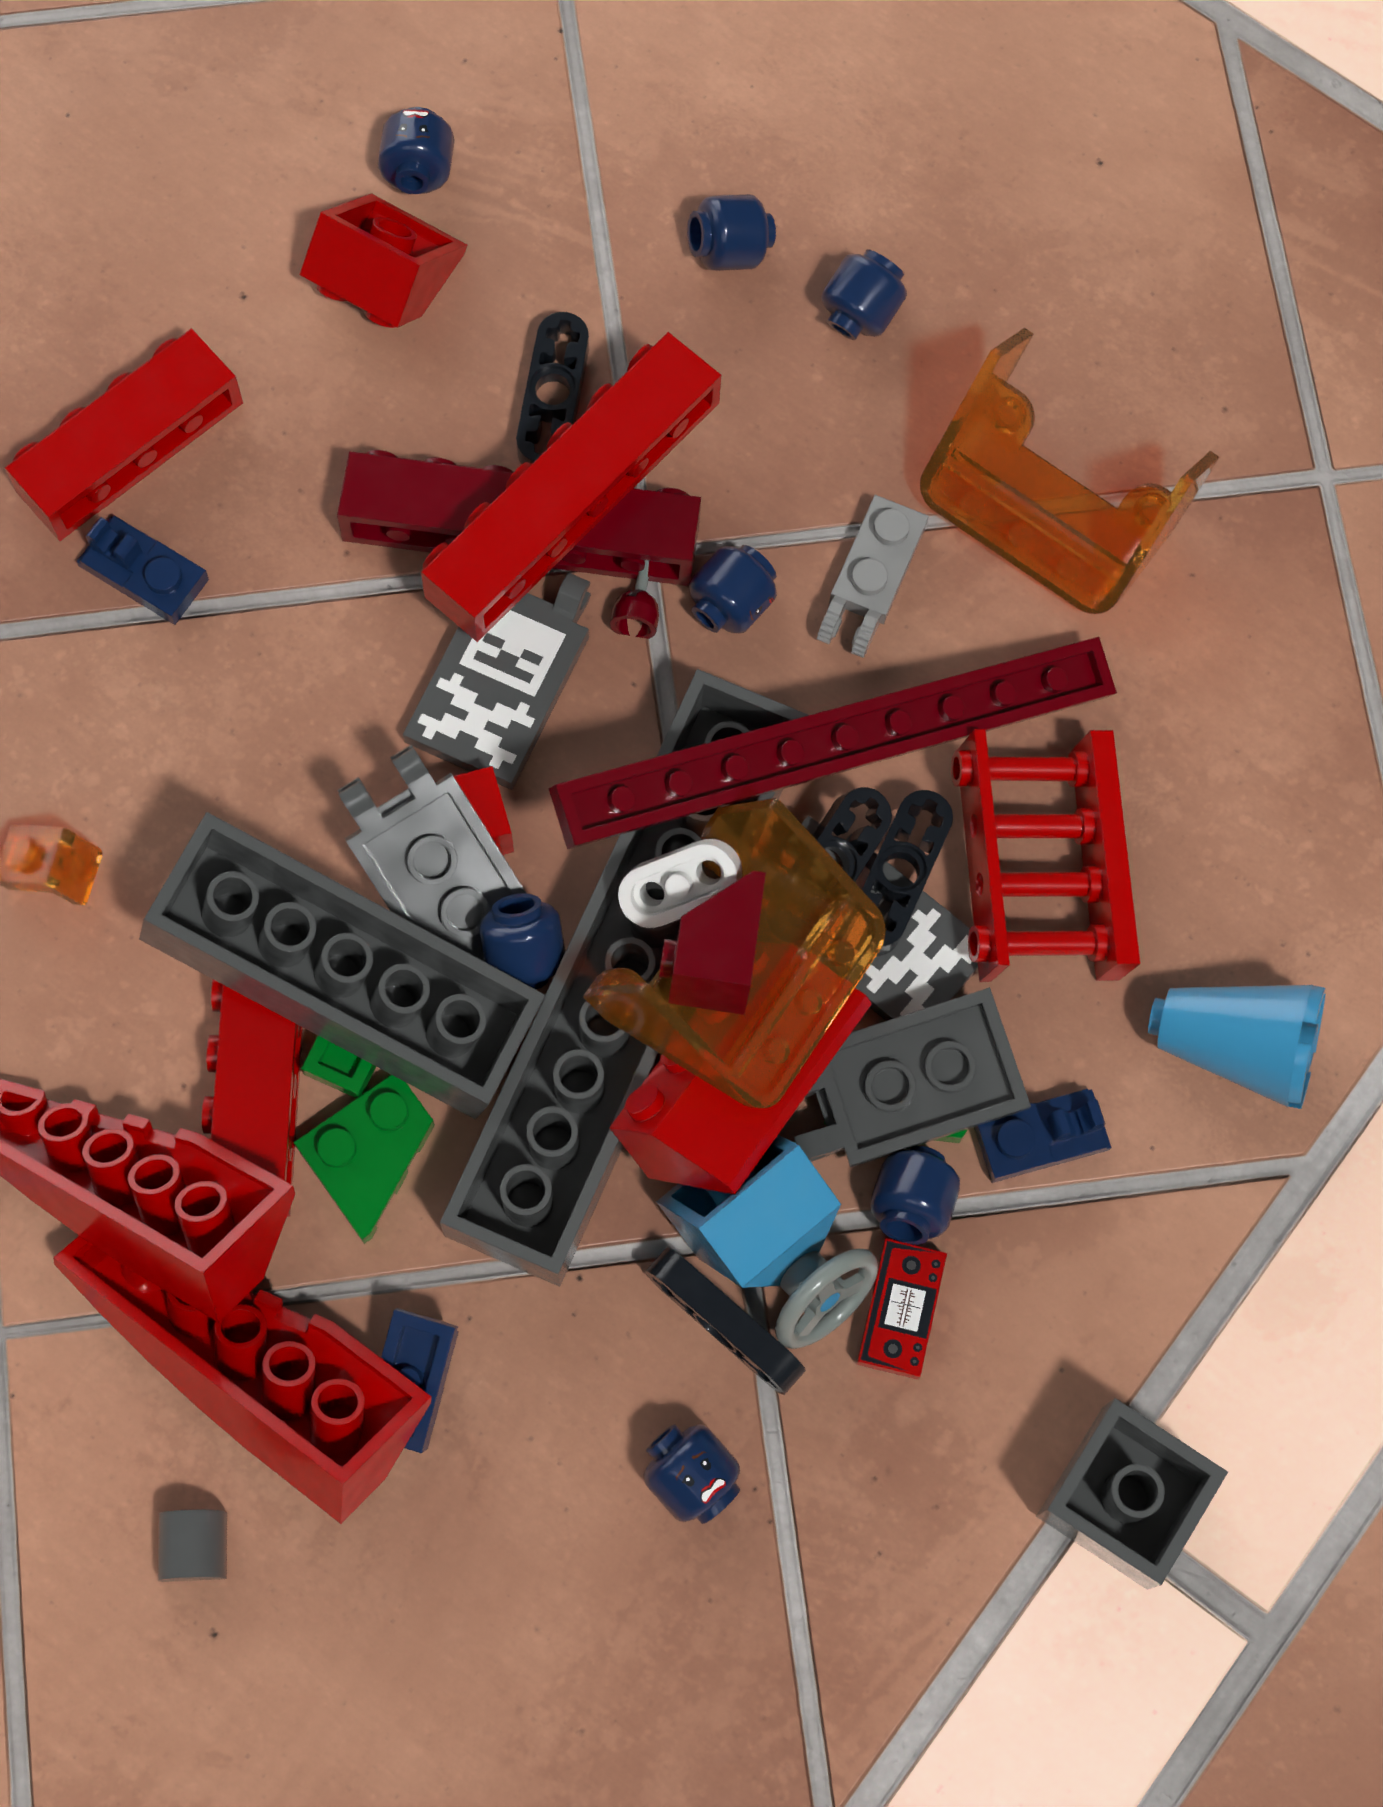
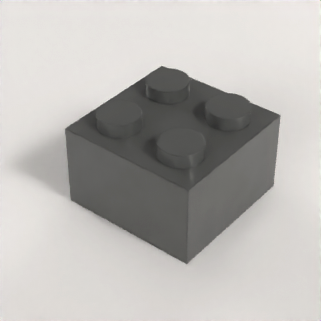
(1132, 1494)

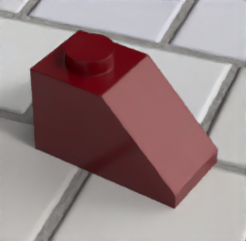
(716, 949)

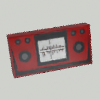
(901, 1309)

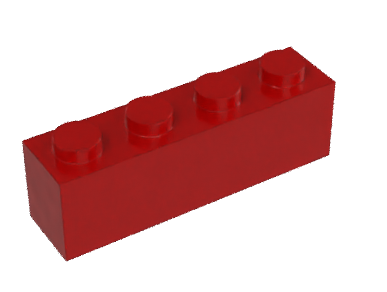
(124, 433)
(254, 1082)

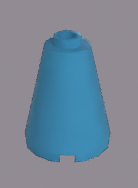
(1245, 1034)

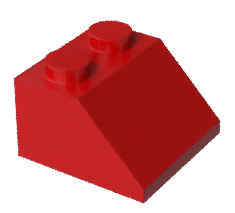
(380, 259)

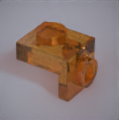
(49, 862)

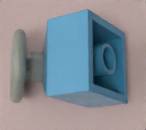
(774, 1238)

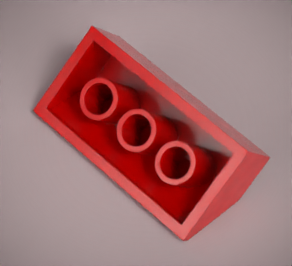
(702, 1137)

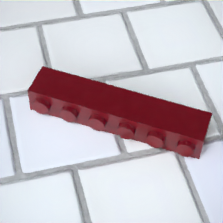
(428, 502)

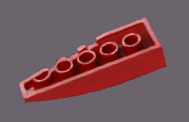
(145, 1196)
(272, 1379)

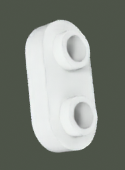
(681, 879)

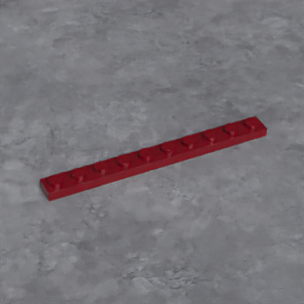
(828, 742)

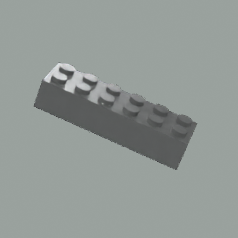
(341, 966)

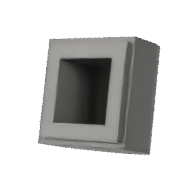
(192, 1545)

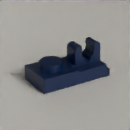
(142, 568)
(1043, 1136)
(422, 1353)

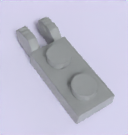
(874, 570)

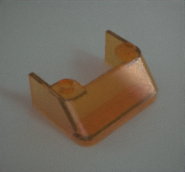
(1032, 509)

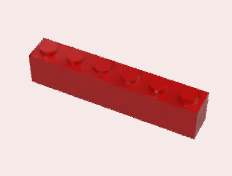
(570, 485)

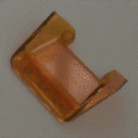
(809, 957)

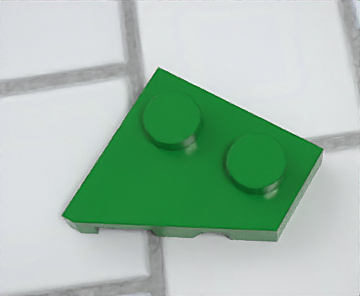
(367, 1151)

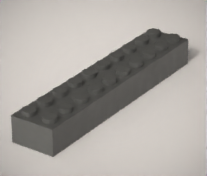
(549, 1131)

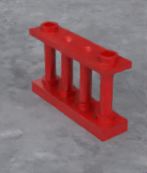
(1095, 826)

